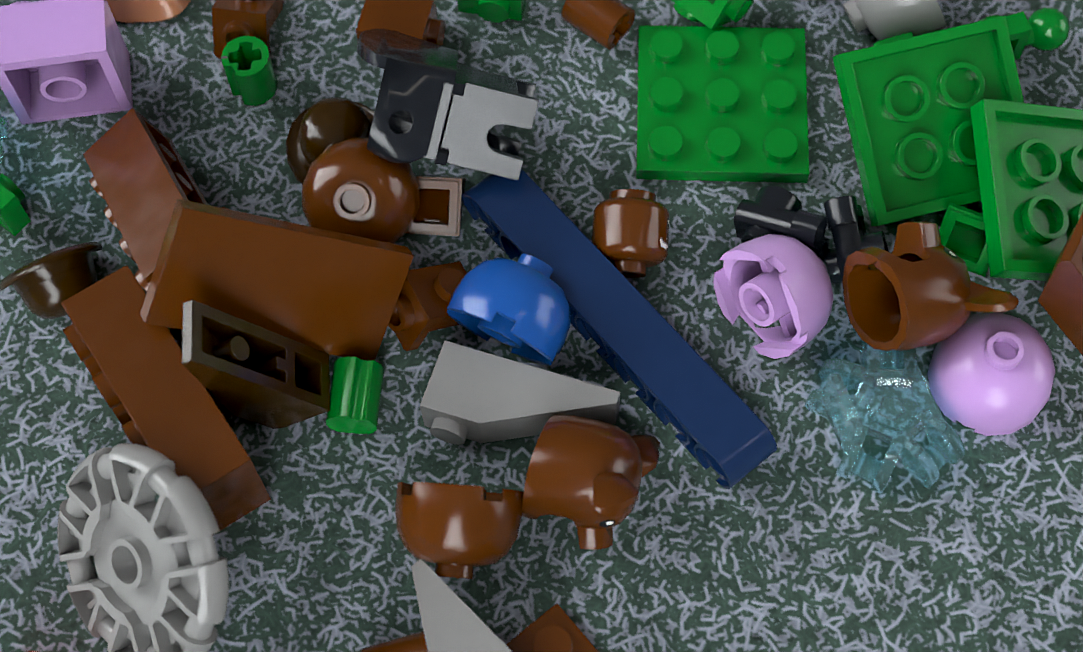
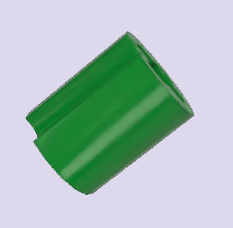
(249, 70)
(355, 395)

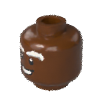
(631, 231)

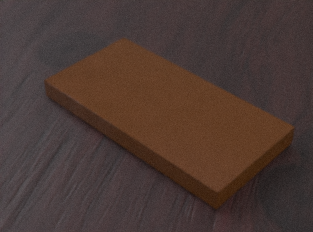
(279, 275)

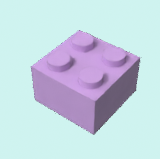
(63, 60)

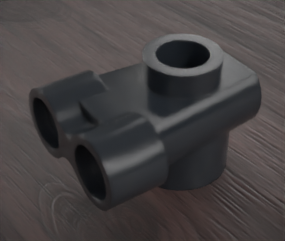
(780, 213)
(848, 233)

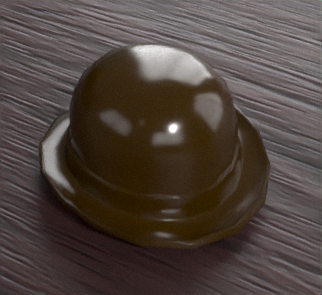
(323, 126)
(54, 279)

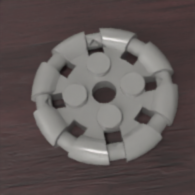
(153, 560)

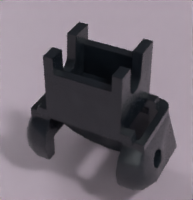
(442, 107)

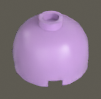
(772, 282)
(992, 374)

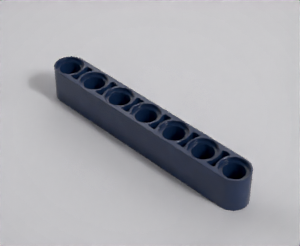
(627, 328)

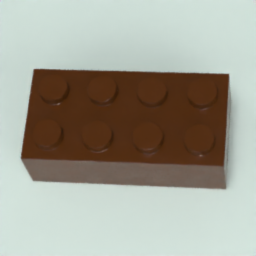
(158, 397)

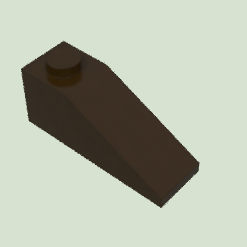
(254, 369)

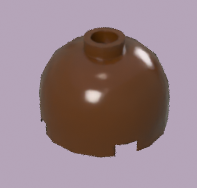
(360, 193)
(457, 525)

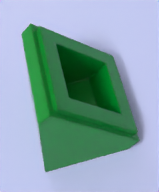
(964, 234)

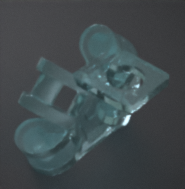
(889, 405)

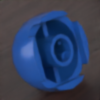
(514, 306)

